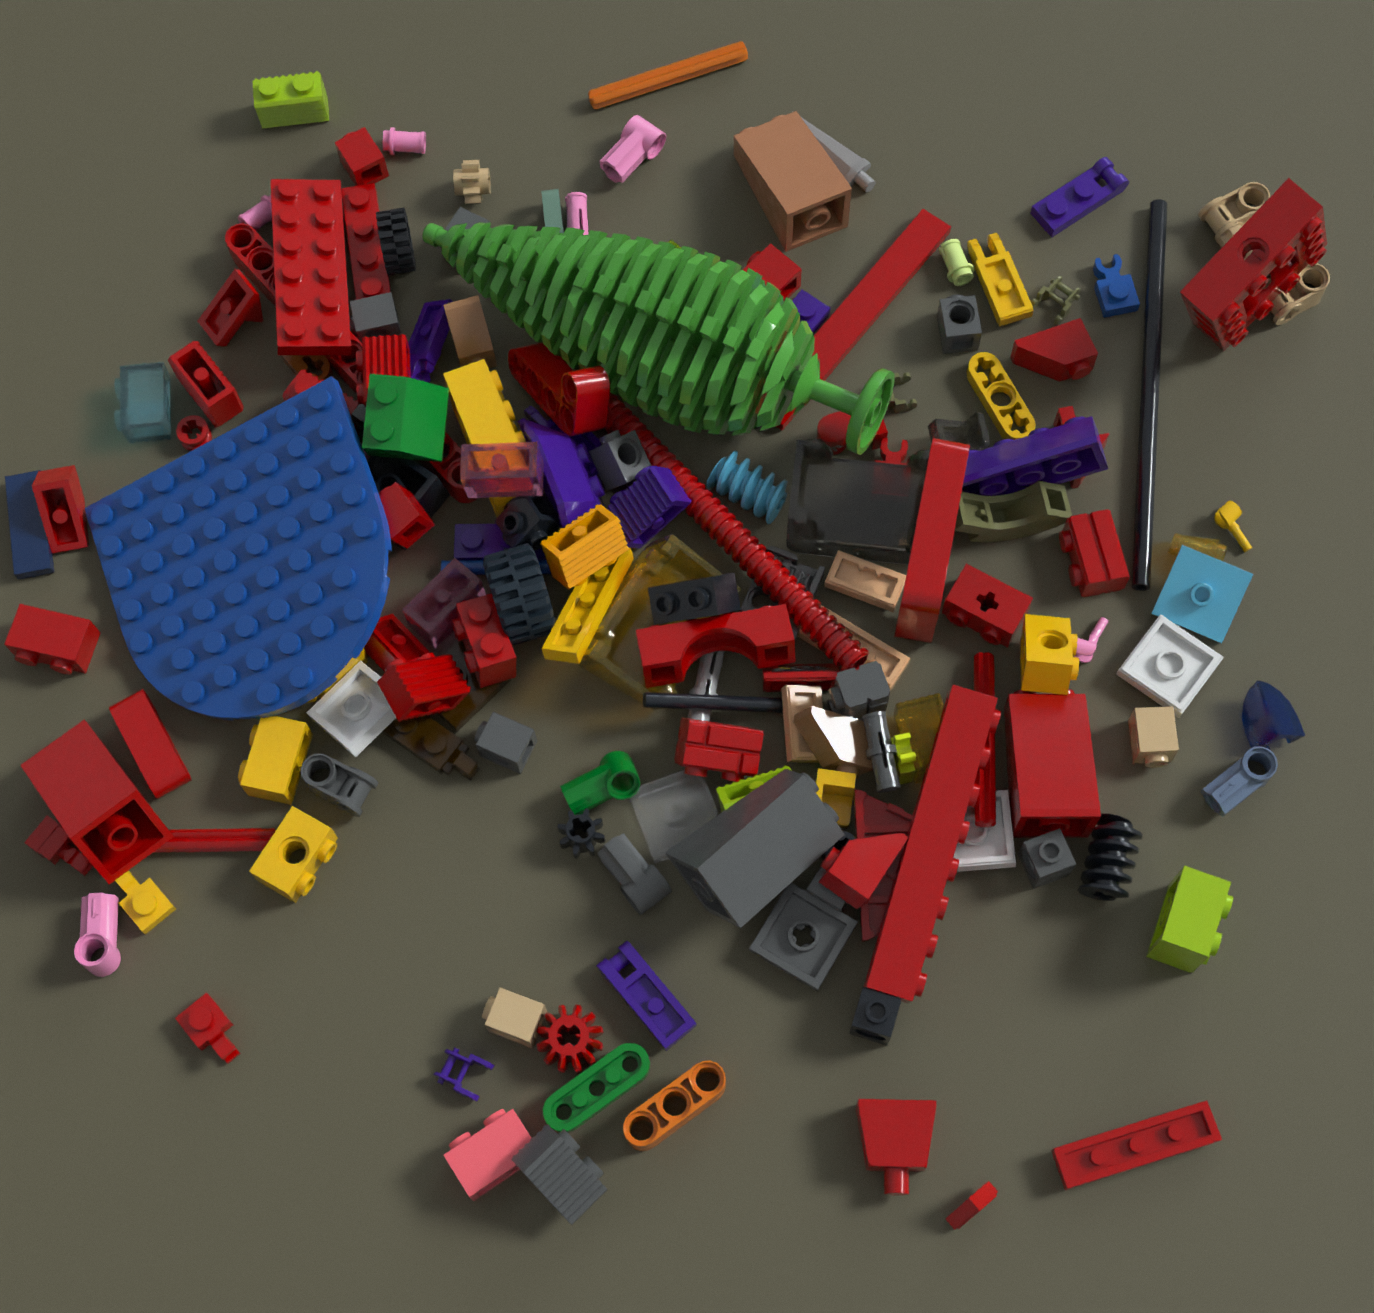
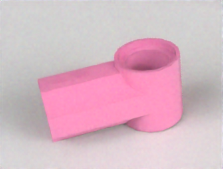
(637, 142)
(98, 931)

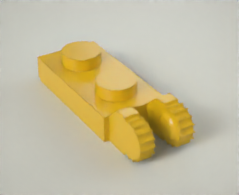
(1000, 281)

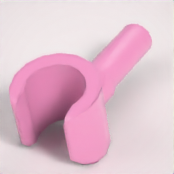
(1086, 648)

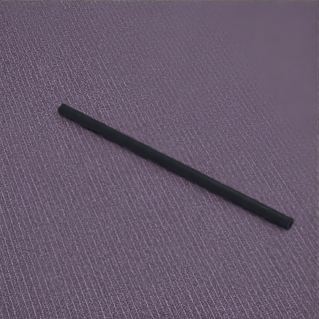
(1149, 397)

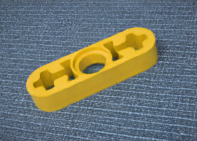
(1000, 383)

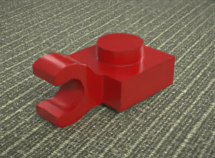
(207, 1026)

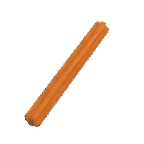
(667, 75)

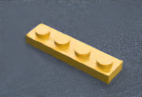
(584, 612)

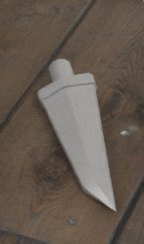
(849, 163)

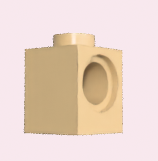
(1153, 736)
(514, 1017)

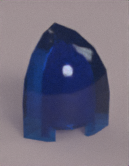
(1269, 716)

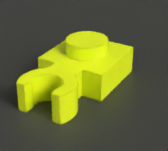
(904, 757)

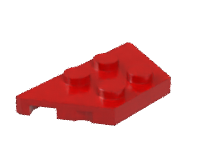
(872, 820)

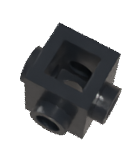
(528, 521)

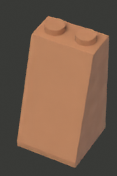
(793, 180)

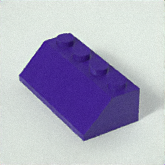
(1043, 455)

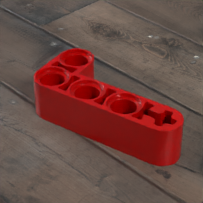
(570, 398)

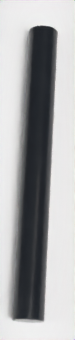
(712, 702)

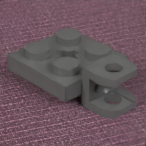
(798, 909)

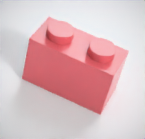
(486, 1156)

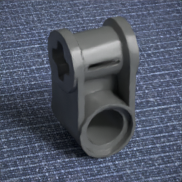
(345, 785)

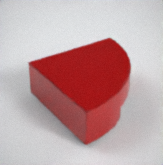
(972, 1206)

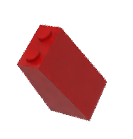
(1050, 765)
(96, 802)

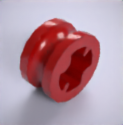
(185, 426)

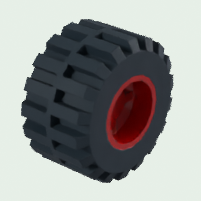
(519, 593)

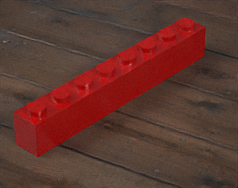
(932, 841)

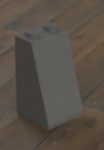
(757, 846)

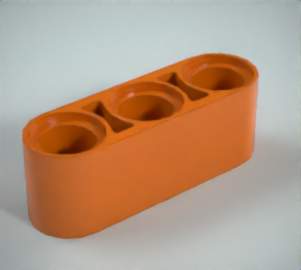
(683, 1087)

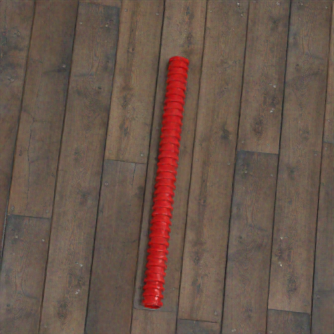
(745, 548)

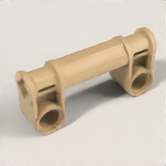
(1229, 214)

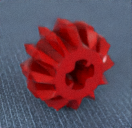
(571, 1025)

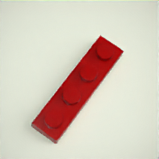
(366, 257)
(1136, 1145)

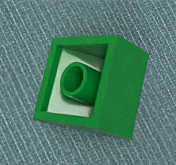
(405, 418)

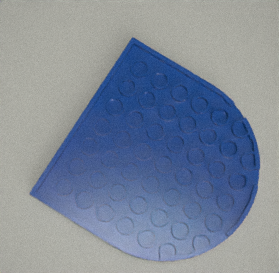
(250, 561)

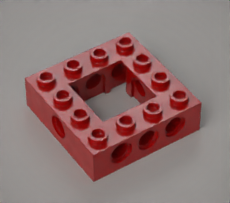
(1228, 290)

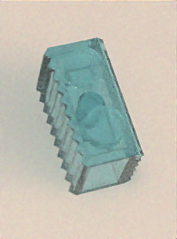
(144, 402)

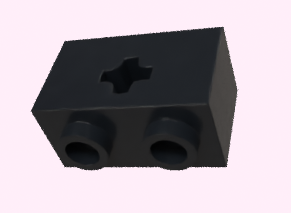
(694, 598)

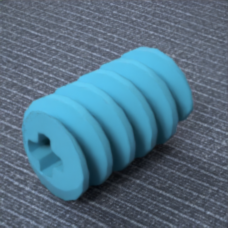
(748, 486)

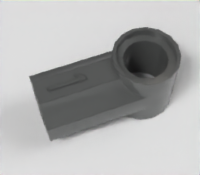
(639, 882)

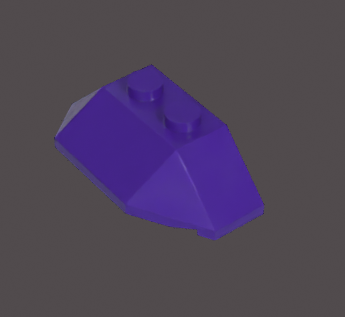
(565, 472)

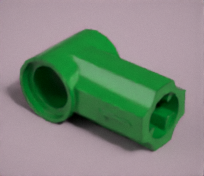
(601, 784)

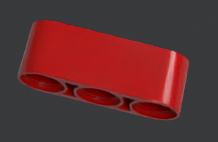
(150, 744)

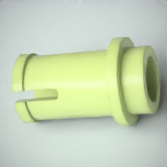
(959, 269)

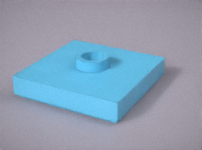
(1202, 593)

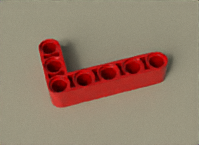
(932, 540)

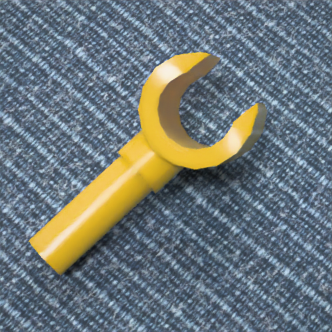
(1226, 518)

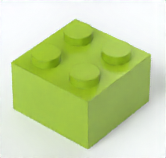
(1189, 920)

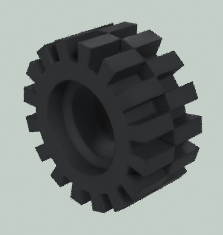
(396, 241)

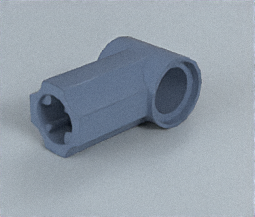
(1238, 781)

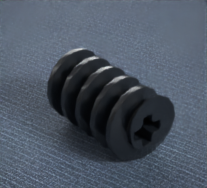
(1109, 858)

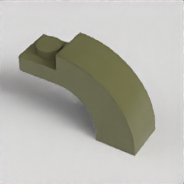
(1013, 514)

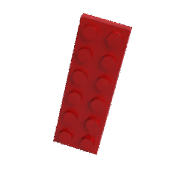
(310, 267)

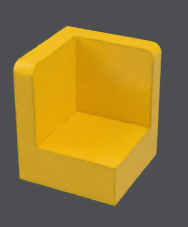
(837, 791)

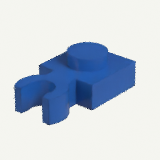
(1114, 292)

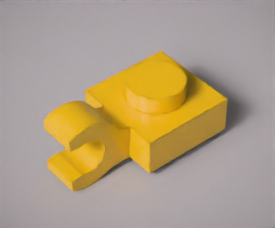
(144, 902)

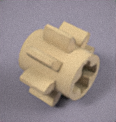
(472, 181)

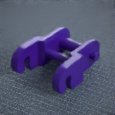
(453, 1055)

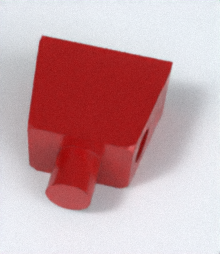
(896, 1138)

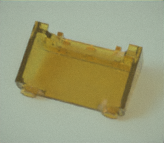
(614, 648)

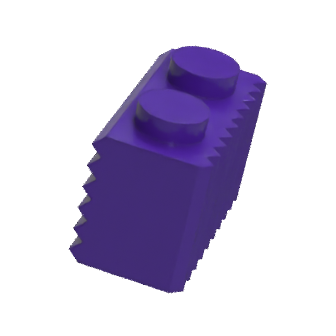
(648, 504)

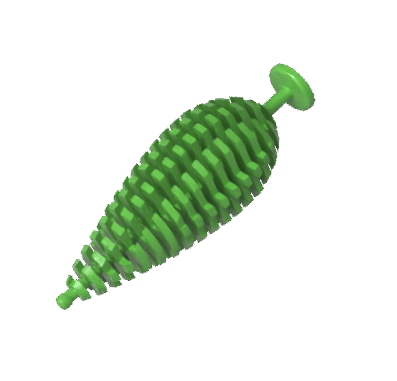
(664, 323)

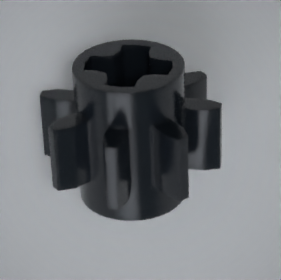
(575, 841)

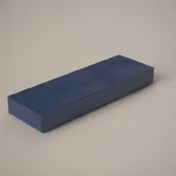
(28, 537)

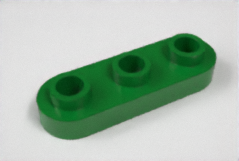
(606, 1071)

